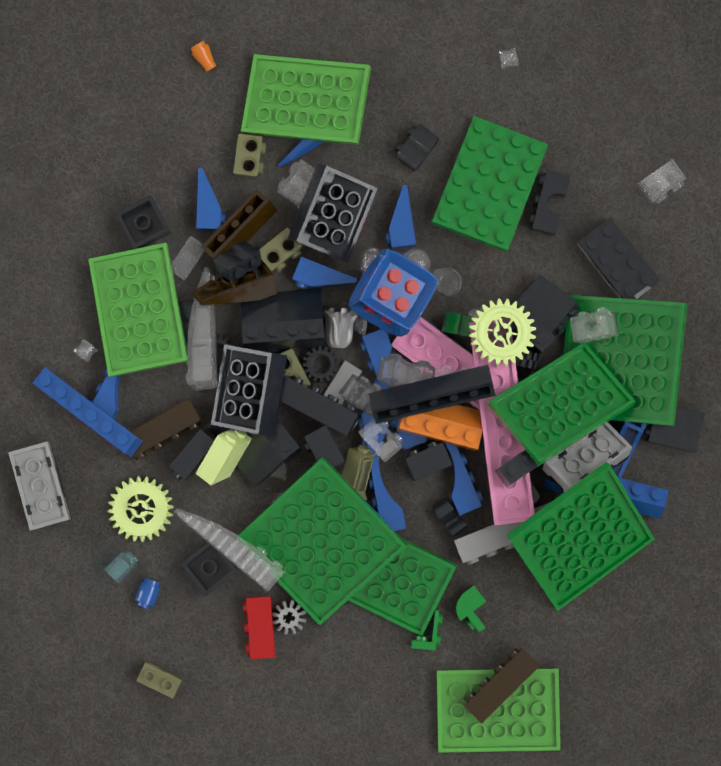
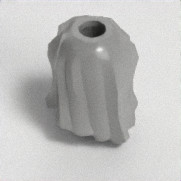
(339, 327)

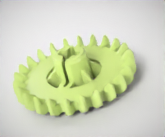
(508, 351)
(121, 504)

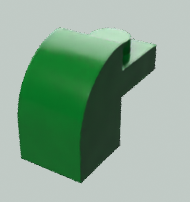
(456, 324)
(467, 604)

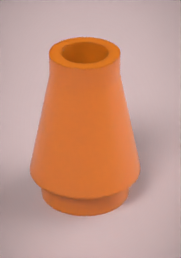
(203, 55)

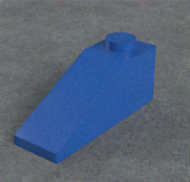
(208, 209)
(401, 226)
(316, 275)

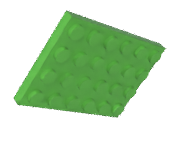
(306, 99)
(138, 310)
(521, 723)

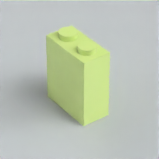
(223, 456)

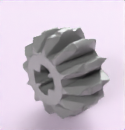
(282, 621)

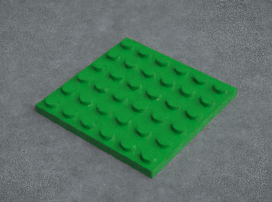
(643, 354)
(581, 536)
(324, 540)

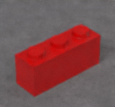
(259, 627)

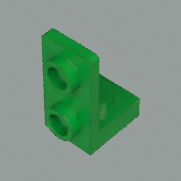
(422, 642)

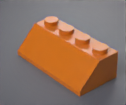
(450, 425)

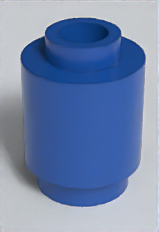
(147, 593)

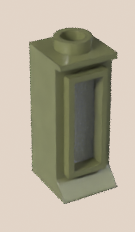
(358, 468)

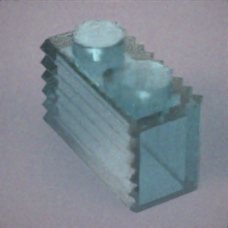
(122, 566)

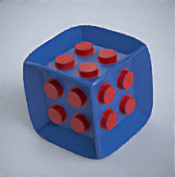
(393, 292)

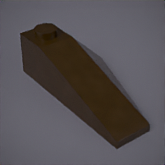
(250, 287)

